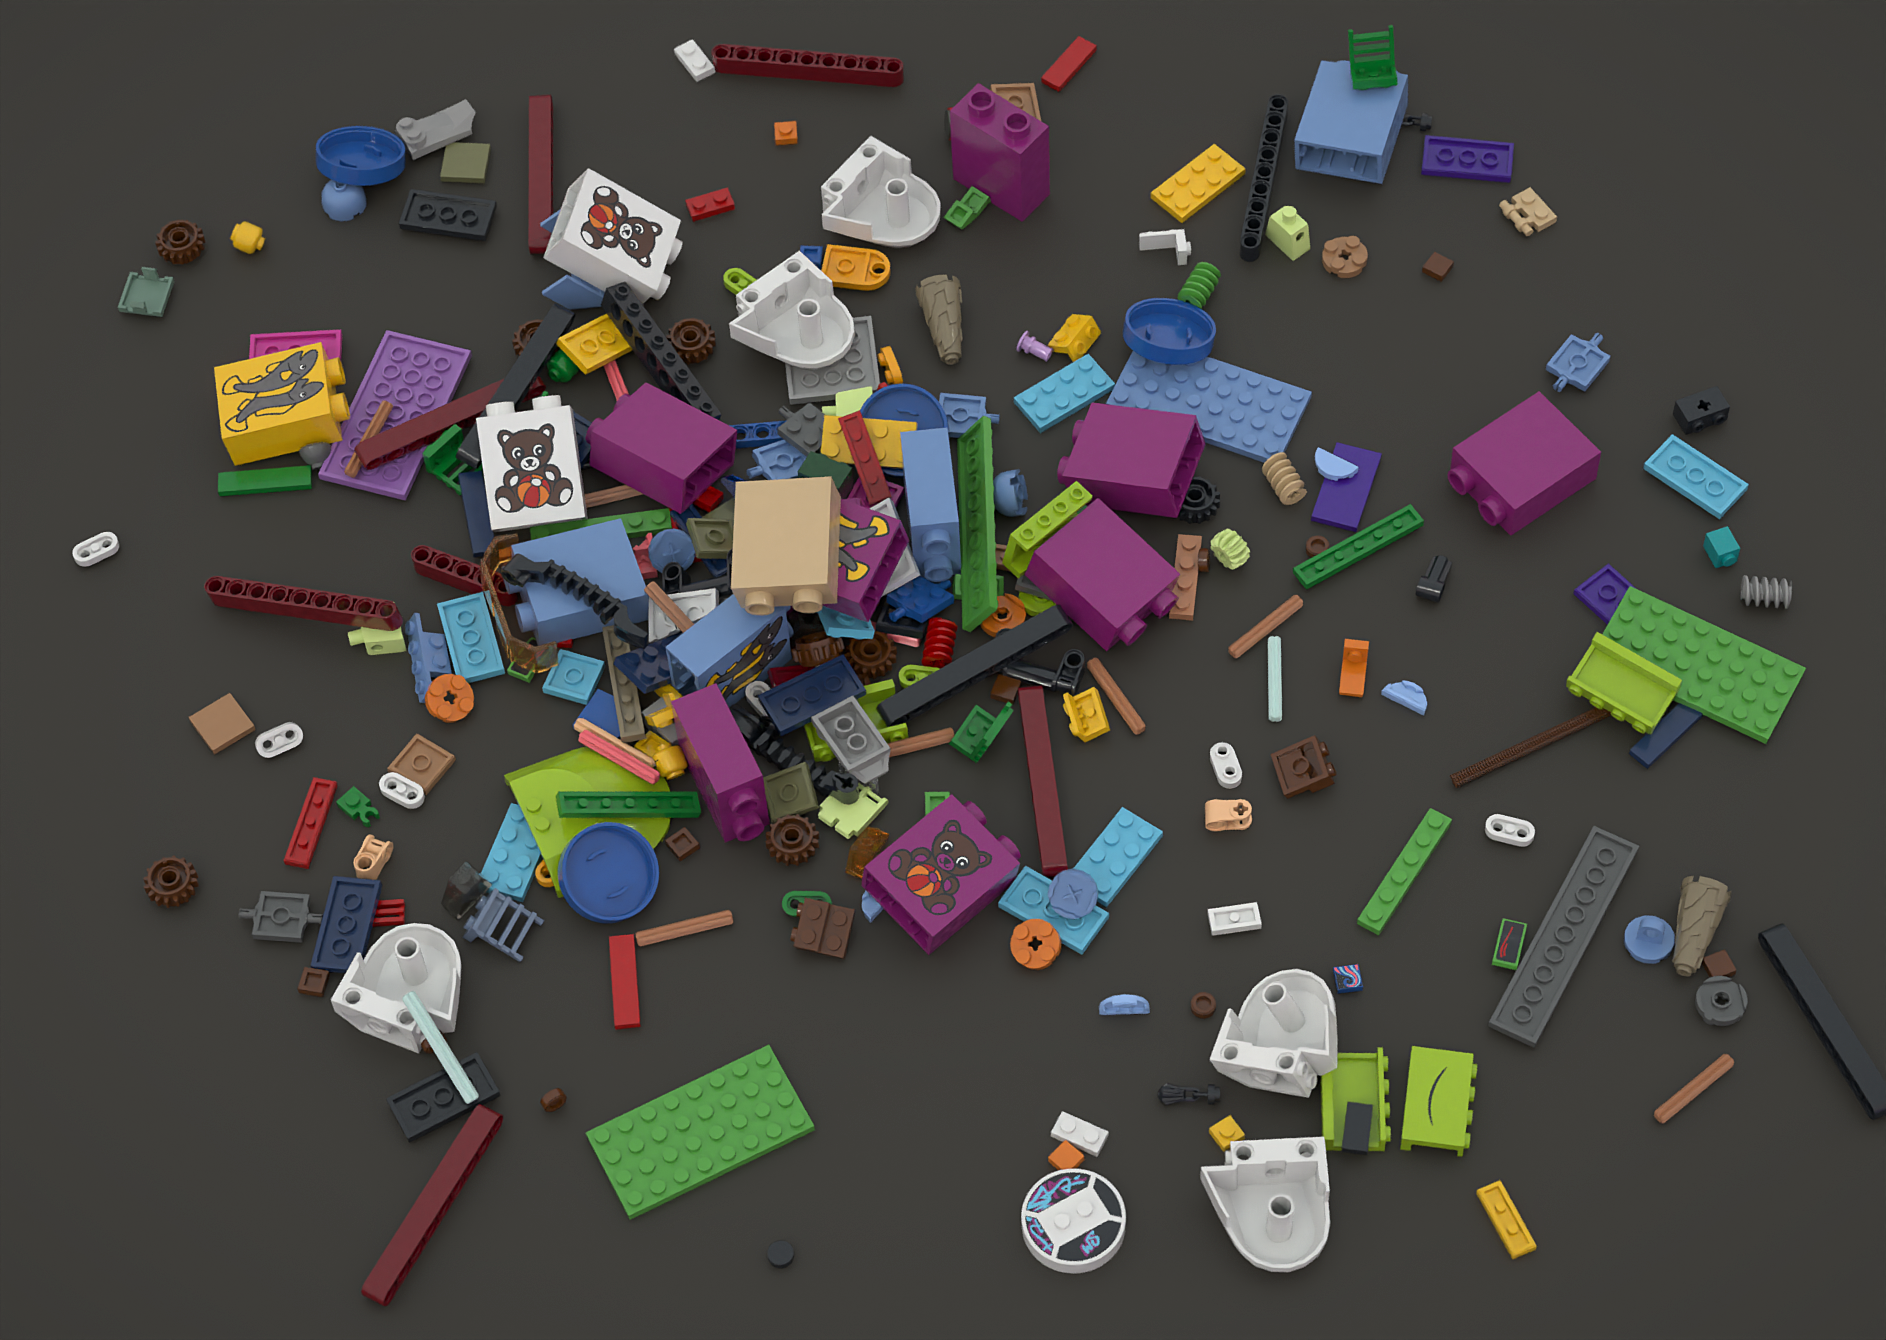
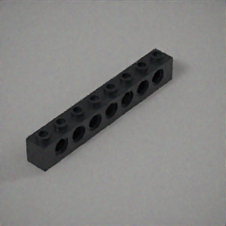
(654, 348)

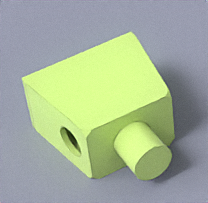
(1289, 232)
(848, 402)
(378, 640)

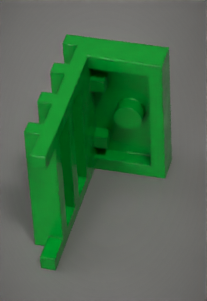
(1372, 70)
(441, 457)
(979, 731)

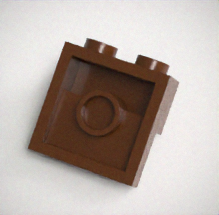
(1304, 767)
(823, 928)

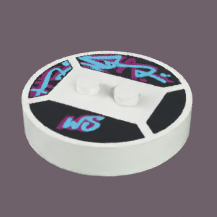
(1073, 1220)

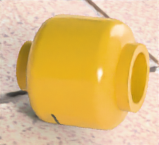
(247, 237)
(670, 761)

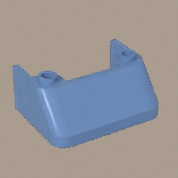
(571, 290)

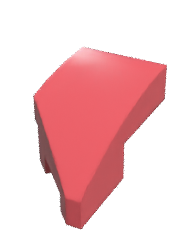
(642, 558)

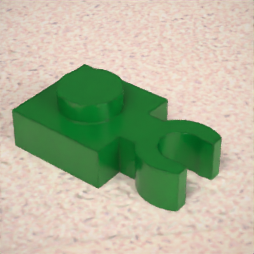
(356, 805)

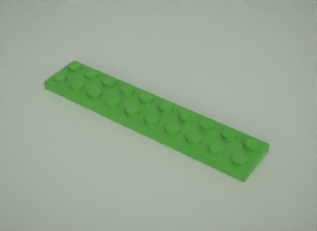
(977, 524)

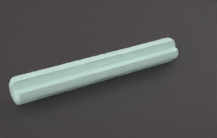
(1274, 679)

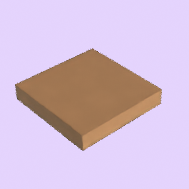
(222, 723)
(422, 762)

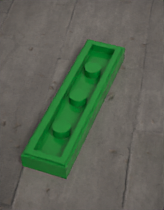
(264, 480)

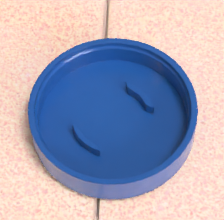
(360, 155)
(1169, 331)
(907, 404)
(608, 872)

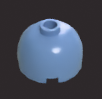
(343, 200)
(1009, 493)

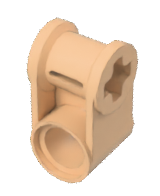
(1224, 815)
(372, 855)

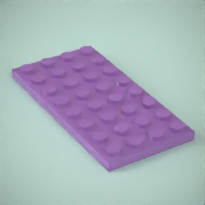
(414, 378)

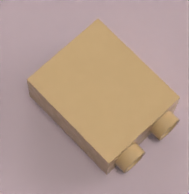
(786, 544)

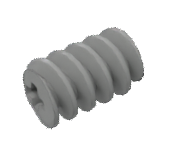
(1766, 591)

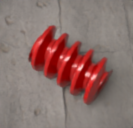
(939, 643)

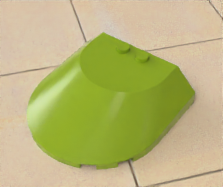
(576, 771)

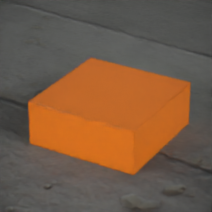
(1066, 1157)

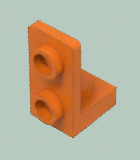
(1353, 668)

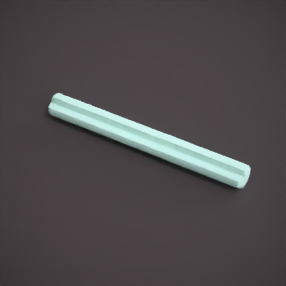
(440, 1047)

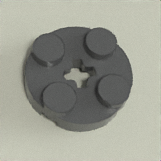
(1721, 1014)

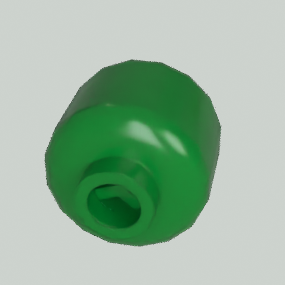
(561, 367)

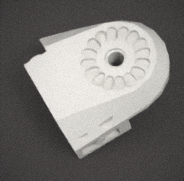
(879, 199)
(794, 316)
(401, 962)
(1280, 1035)
(1273, 1200)

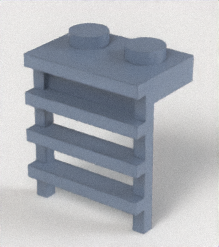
(487, 917)

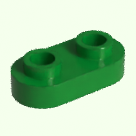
(800, 896)

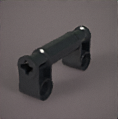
(677, 580)
(1064, 680)

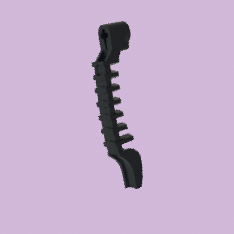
(523, 570)
(840, 786)

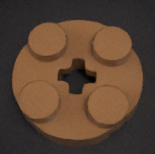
(1344, 246)

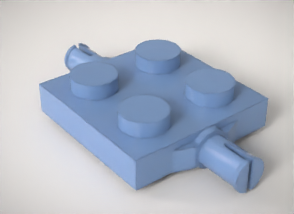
(1578, 362)
(964, 411)
(776, 460)

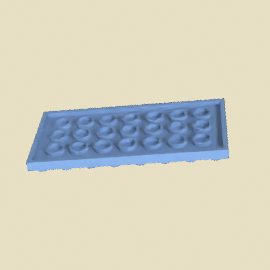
(1231, 403)

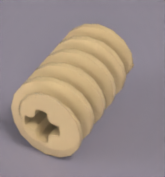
(1284, 479)

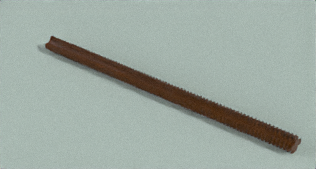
(1528, 745)

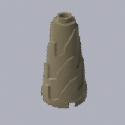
(942, 311)
(1697, 919)

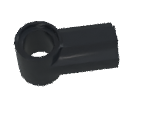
(1433, 583)

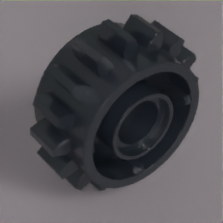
(1206, 501)

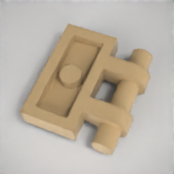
(1532, 208)

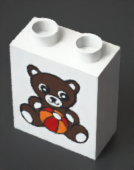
(614, 237)
(531, 465)

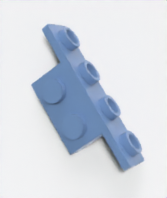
(427, 653)

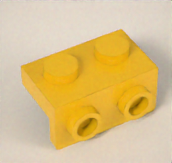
(1075, 336)
(1086, 714)
(664, 716)

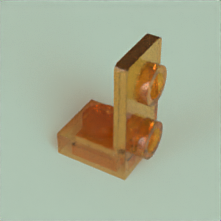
(864, 850)

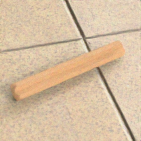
(582, 724)

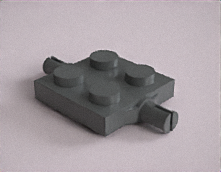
(803, 428)
(281, 916)

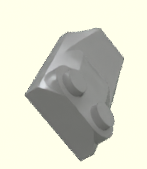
(435, 130)
(853, 739)

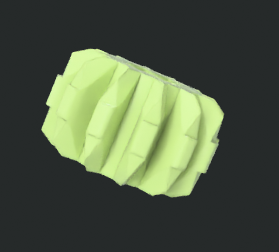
(1230, 549)

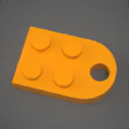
(854, 267)

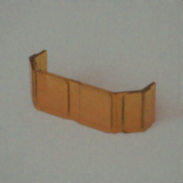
(525, 655)

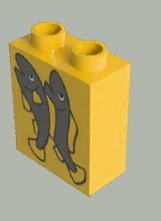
(280, 403)

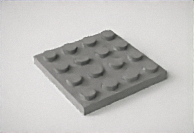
(851, 372)

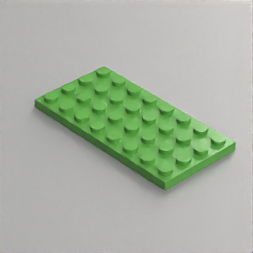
(1718, 670)
(699, 1131)

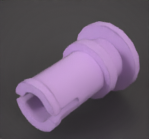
(1032, 346)

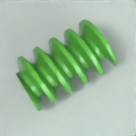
(1200, 284)

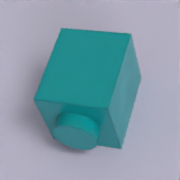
(1721, 547)

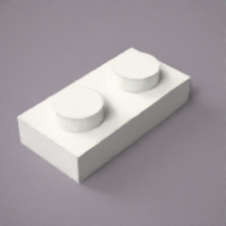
(694, 60)
(1234, 918)
(1079, 1134)

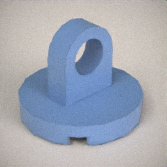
(671, 546)
(1073, 893)
(1649, 939)

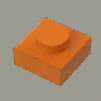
(785, 133)

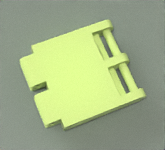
(854, 817)

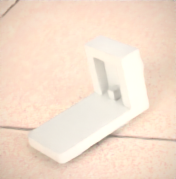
(1167, 239)

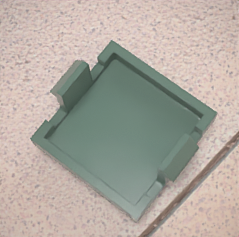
(146, 293)

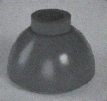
(315, 454)

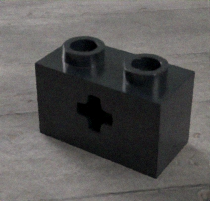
(1701, 410)

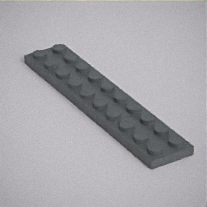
(1563, 936)

